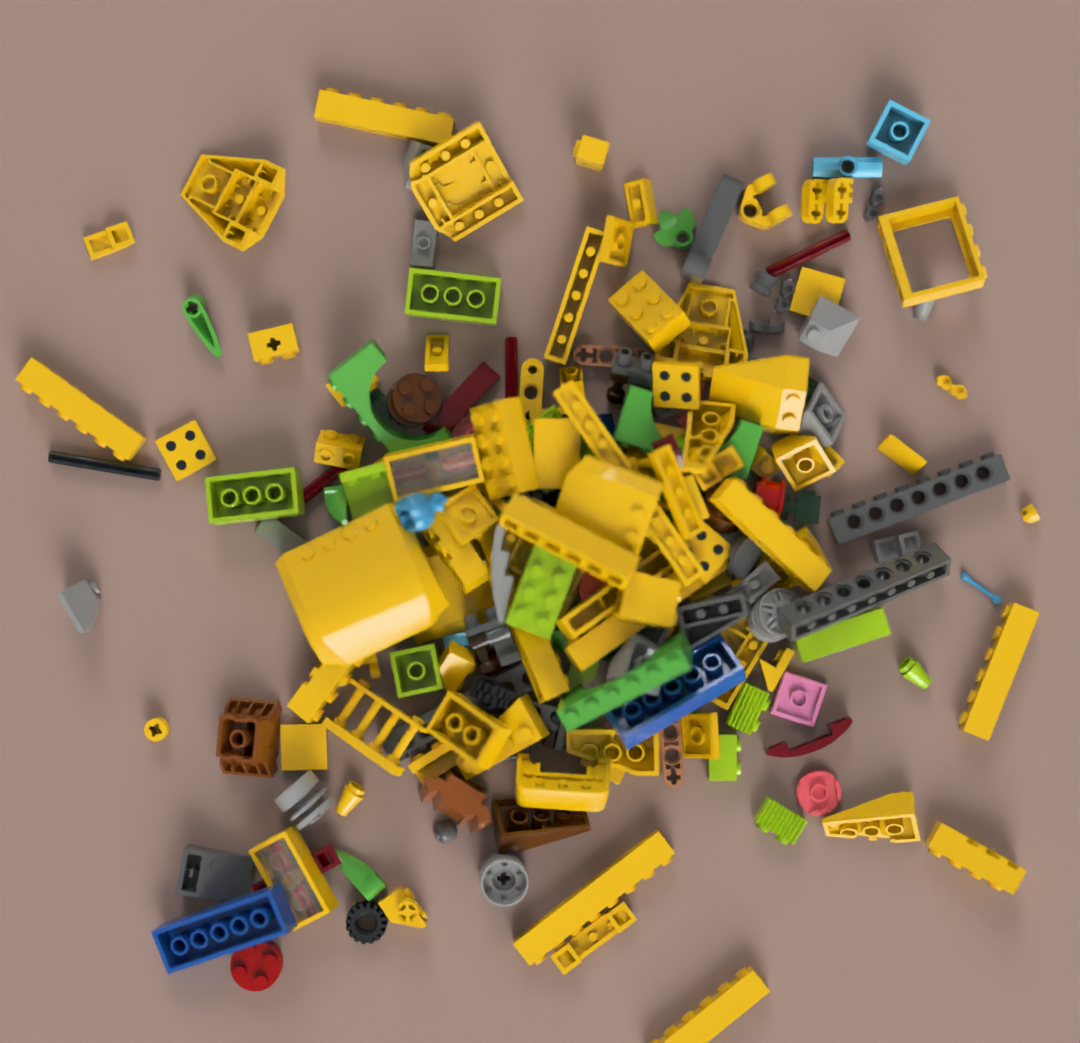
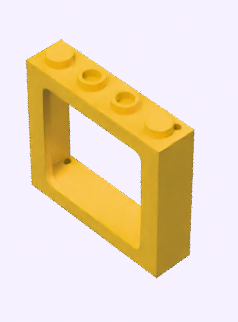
(943, 209)

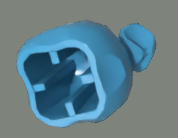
(419, 510)

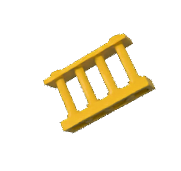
(674, 489)
(356, 736)

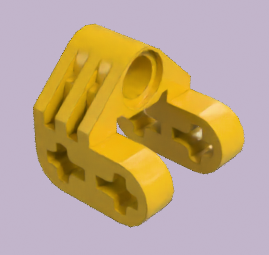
(833, 192)
(748, 199)

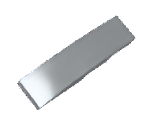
(500, 581)

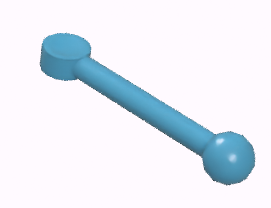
(995, 598)

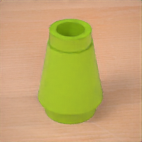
(914, 672)

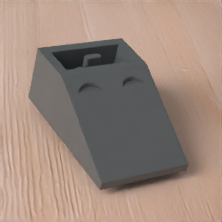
(214, 873)

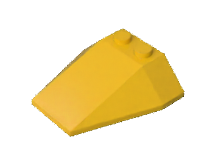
(236, 196)
(714, 332)
(764, 391)

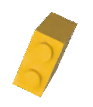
(649, 601)

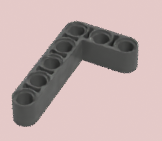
(711, 229)

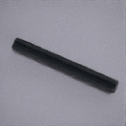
(104, 465)

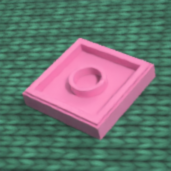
(798, 698)

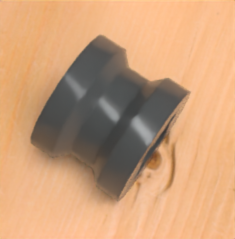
(763, 283)

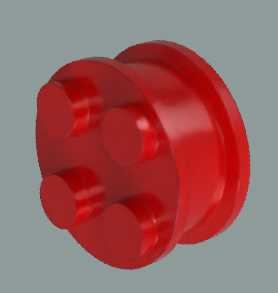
(771, 493)
(257, 966)

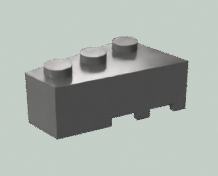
(711, 615)

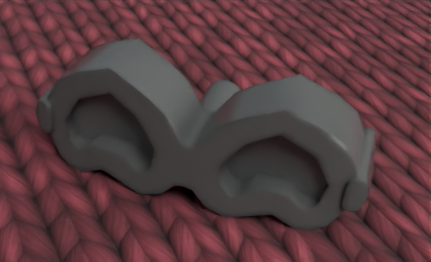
(871, 211)
(786, 290)
(766, 329)

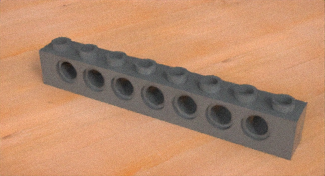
(995, 474)
(863, 592)
(421, 741)

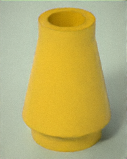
(350, 797)

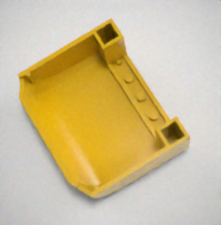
(362, 587)

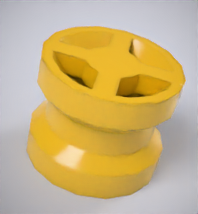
(159, 725)
(406, 914)

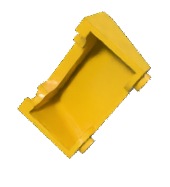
(562, 790)

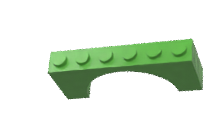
(354, 379)
(638, 429)
(586, 704)

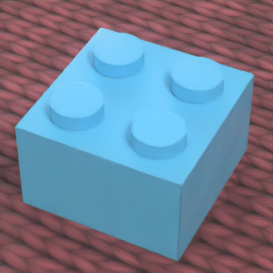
(897, 132)

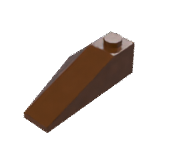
(527, 828)

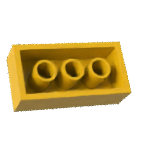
(504, 447)

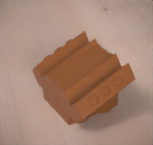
(249, 737)
(458, 800)

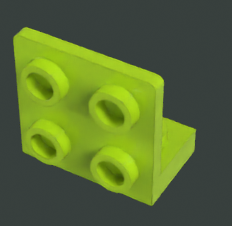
(367, 489)

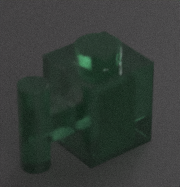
(805, 508)

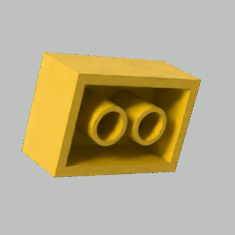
(649, 311)
(468, 730)

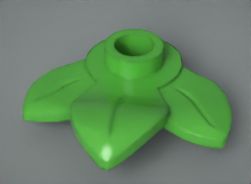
(675, 226)

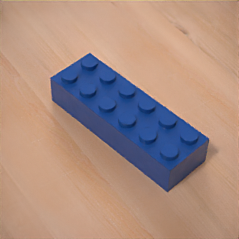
(712, 674)
(224, 928)

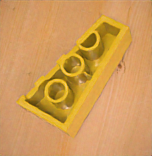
(460, 560)
(321, 690)
(526, 729)
(975, 857)

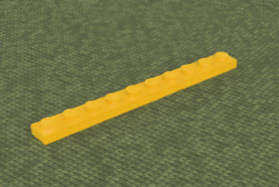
(606, 449)

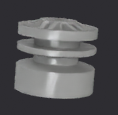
(763, 617)
(304, 800)
(506, 891)

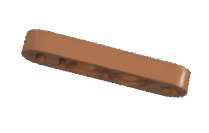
(613, 349)
(674, 742)

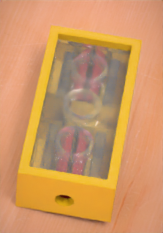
(434, 467)
(289, 861)

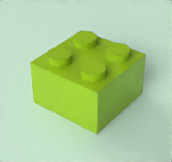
(417, 670)

